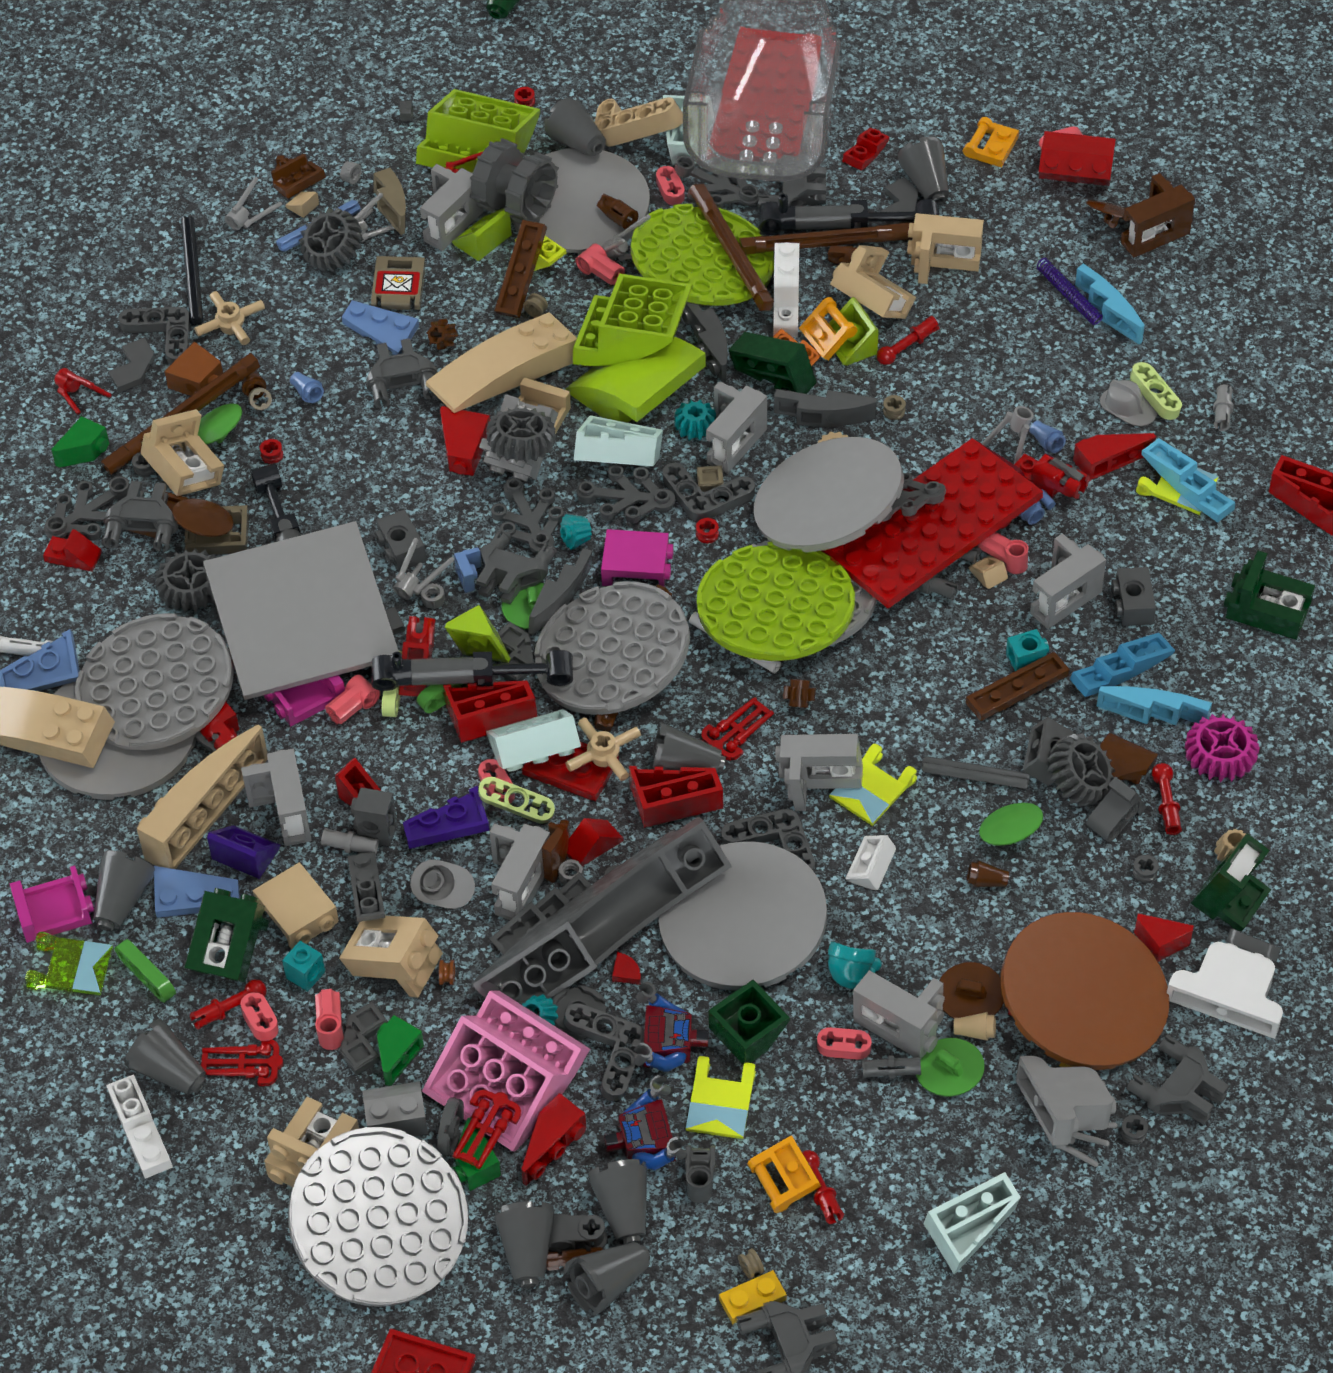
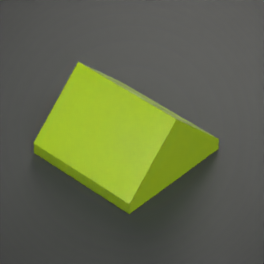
(485, 234)
(865, 341)
(476, 633)

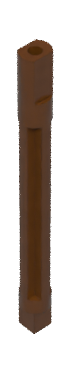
(876, 234)
(732, 247)
(198, 401)

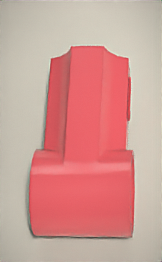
(595, 261)
(1011, 552)
(357, 694)
(329, 1019)

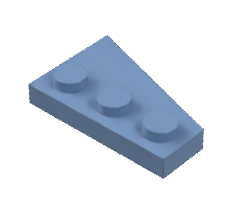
(380, 324)
(47, 668)
(182, 891)

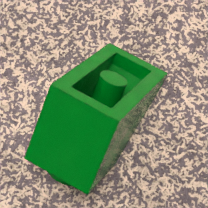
(81, 443)
(398, 1046)
(470, 1174)

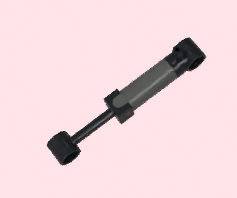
(779, 216)
(267, 480)
(393, 671)

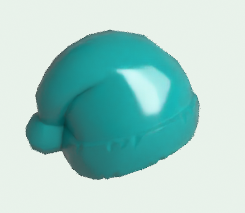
(851, 964)

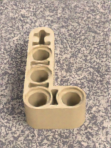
(636, 122)

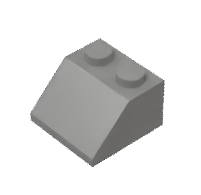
(396, 1108)

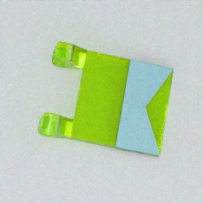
(73, 966)

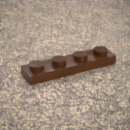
(520, 269)
(1017, 686)

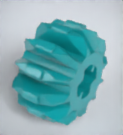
(694, 419)

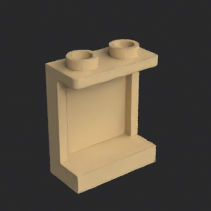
(543, 394)
(297, 905)

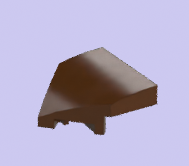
(295, 175)
(1128, 758)
(555, 849)

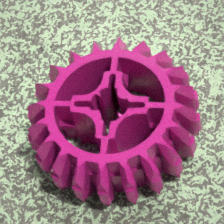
(1220, 740)

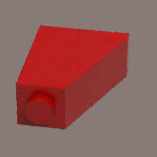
(462, 439)

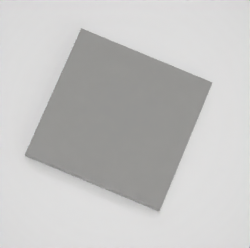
(300, 609)

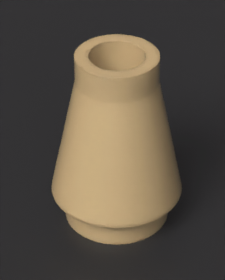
(976, 1026)

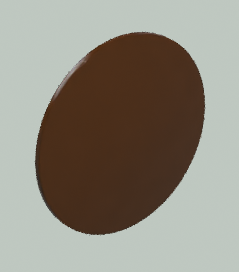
(1110, 209)
(202, 517)
(971, 990)

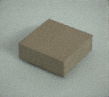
(709, 477)

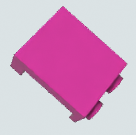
(636, 556)
(305, 700)
(53, 905)

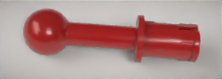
(887, 355)
(1169, 809)
(217, 1009)
(824, 1196)

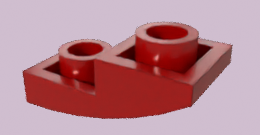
(867, 148)

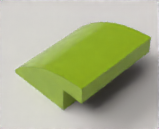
(467, 123)
(631, 322)
(638, 386)

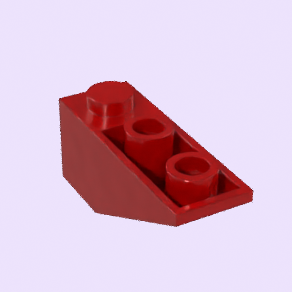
(554, 1130)

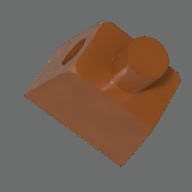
(193, 370)

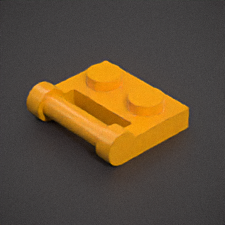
(998, 145)
(821, 333)
(793, 1170)

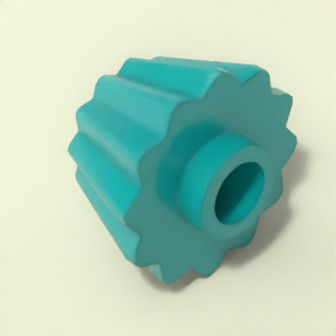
(575, 530)
(544, 1005)

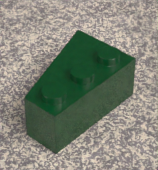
(774, 360)

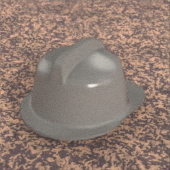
(1128, 403)
(442, 884)

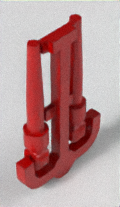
(739, 739)
(274, 1062)
(499, 1100)

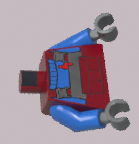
(666, 1033)
(646, 1130)

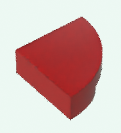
(626, 970)

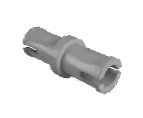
(1223, 407)
(349, 841)

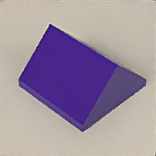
(242, 850)

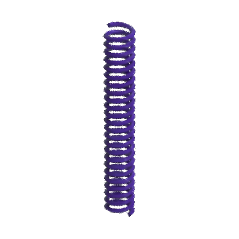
(1069, 290)

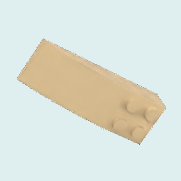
(503, 362)
(53, 725)
(198, 800)

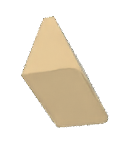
(303, 203)
(989, 571)

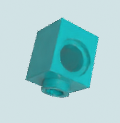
(1026, 648)
(303, 966)

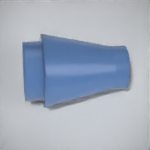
(308, 388)
(1048, 437)

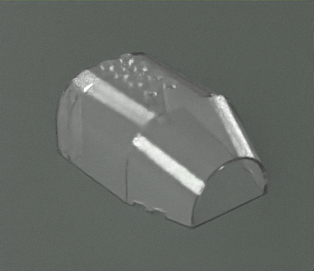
(763, 89)

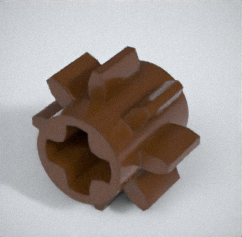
(442, 334)
(799, 693)

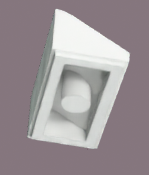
(871, 861)

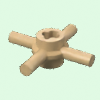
(229, 318)
(603, 749)

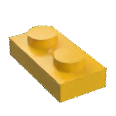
(751, 1295)

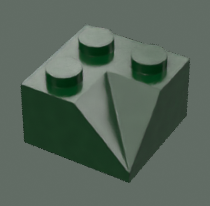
(747, 1022)

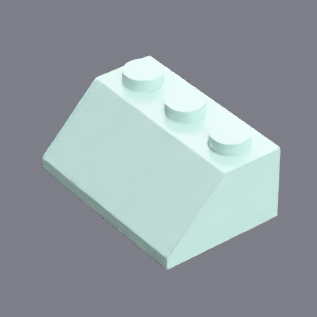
(534, 739)

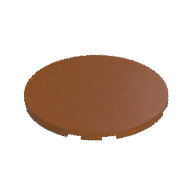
(1085, 990)

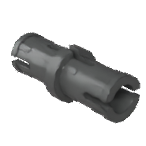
(871, 1069)

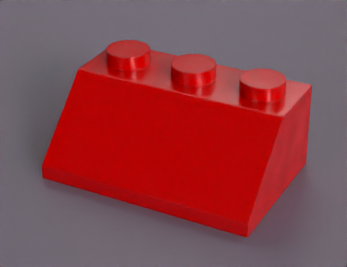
(1076, 158)

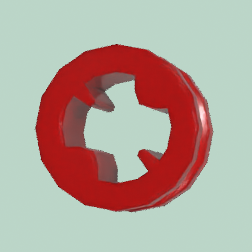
(527, 93)
(265, 449)
(712, 535)

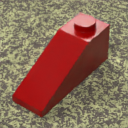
(1109, 452)

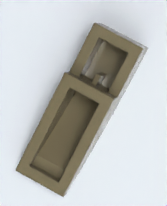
(393, 202)

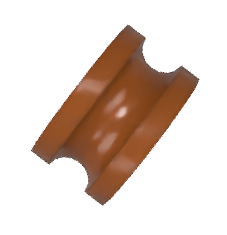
(447, 972)

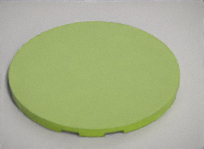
(684, 249)
(775, 602)

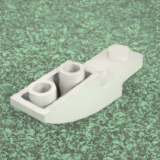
(139, 1126)

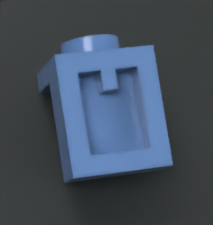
(465, 567)

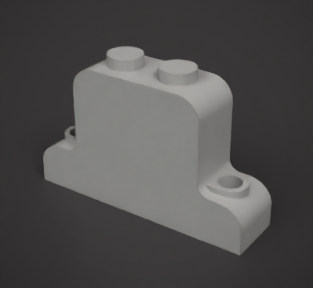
(1064, 1098)

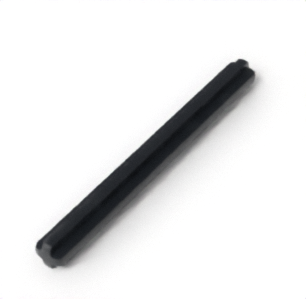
(192, 270)

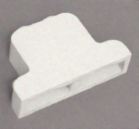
(786, 288)
(1230, 988)

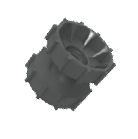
(509, 180)

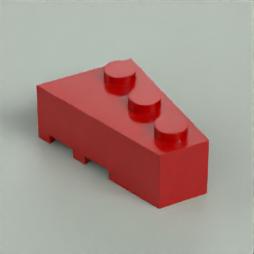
(1304, 490)
(488, 707)
(674, 793)

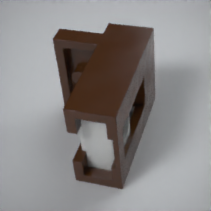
(1159, 218)

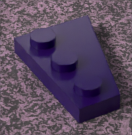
(452, 821)

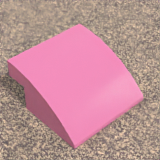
(508, 1053)

